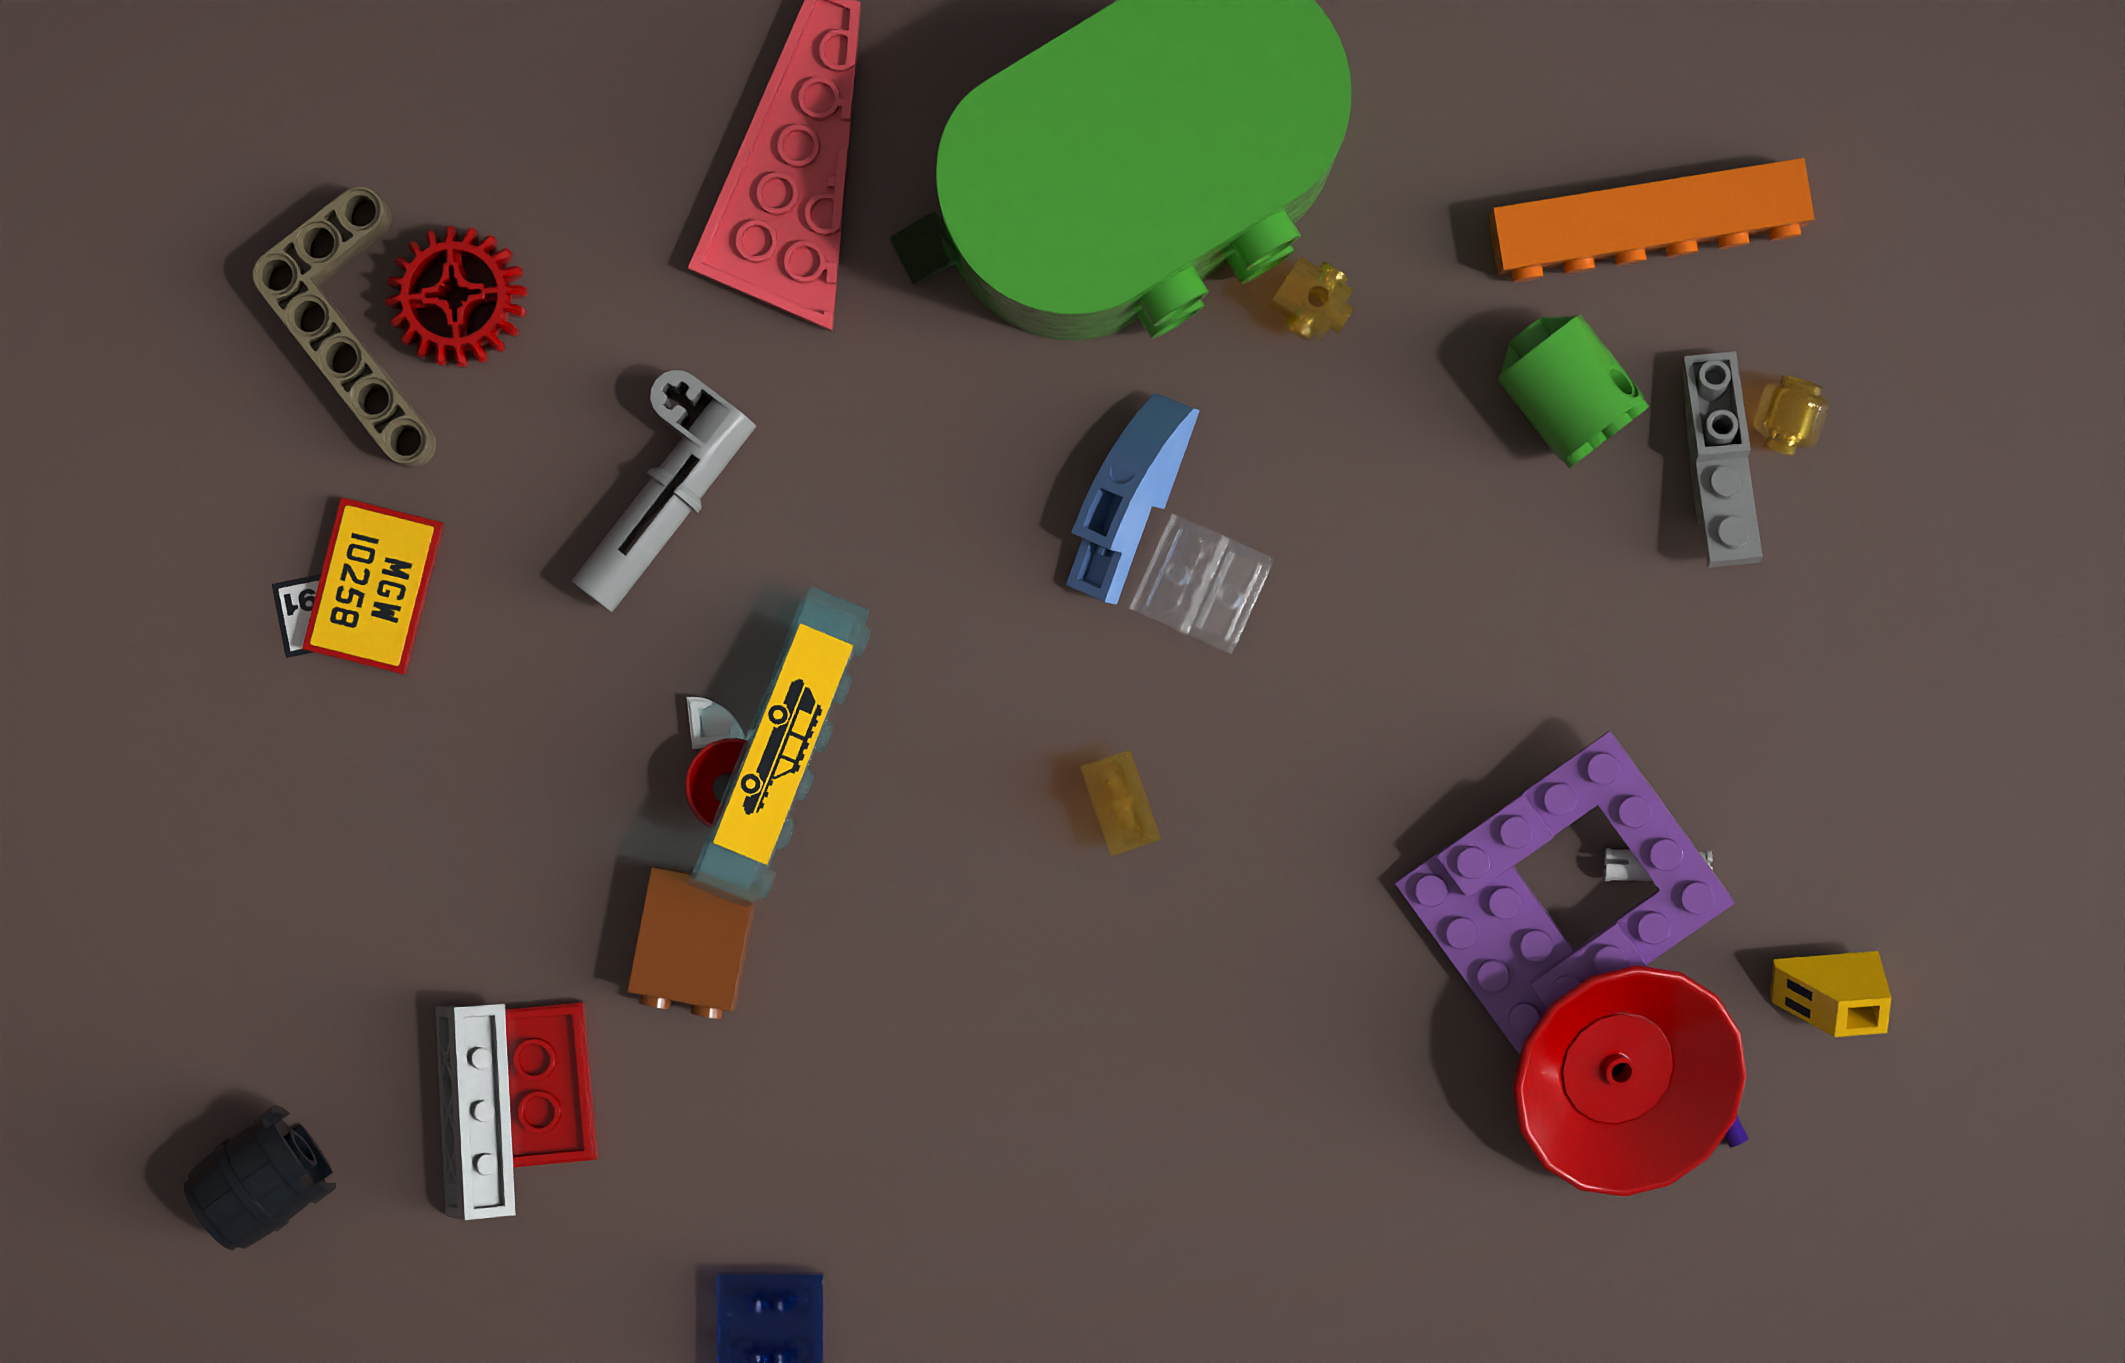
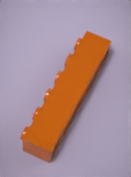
(1651, 218)

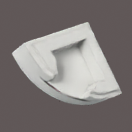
(710, 722)

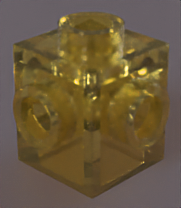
(1306, 281)

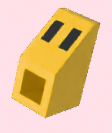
(1834, 992)

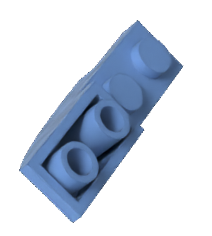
(1129, 483)

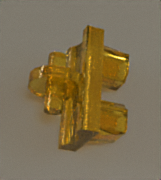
(1120, 803)

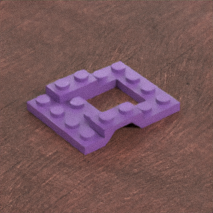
(1503, 933)

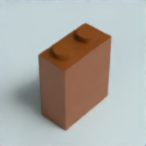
(689, 946)

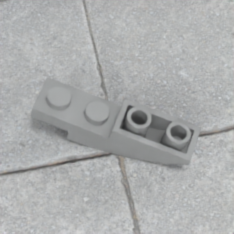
(1720, 459)

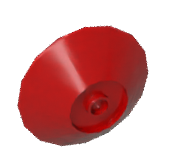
(1654, 1116)

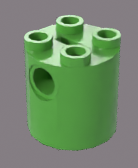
(1569, 386)

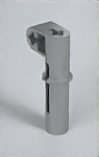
(710, 442)

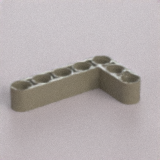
(336, 332)

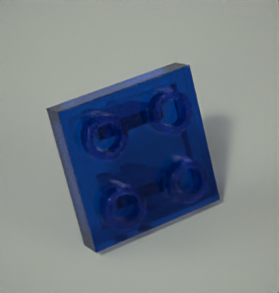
(770, 1317)

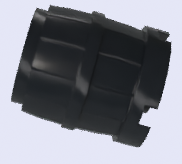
(257, 1181)

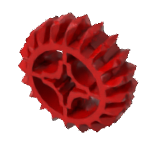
(454, 273)

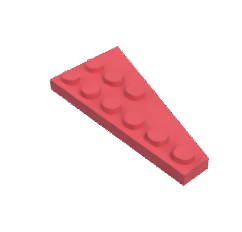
(785, 194)

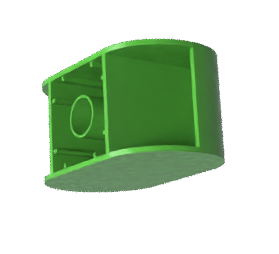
(1142, 161)

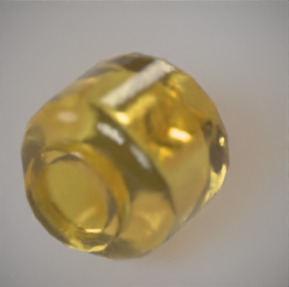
(1791, 414)

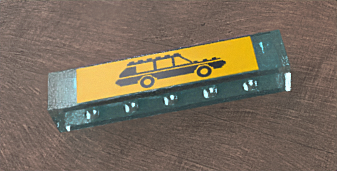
(780, 747)

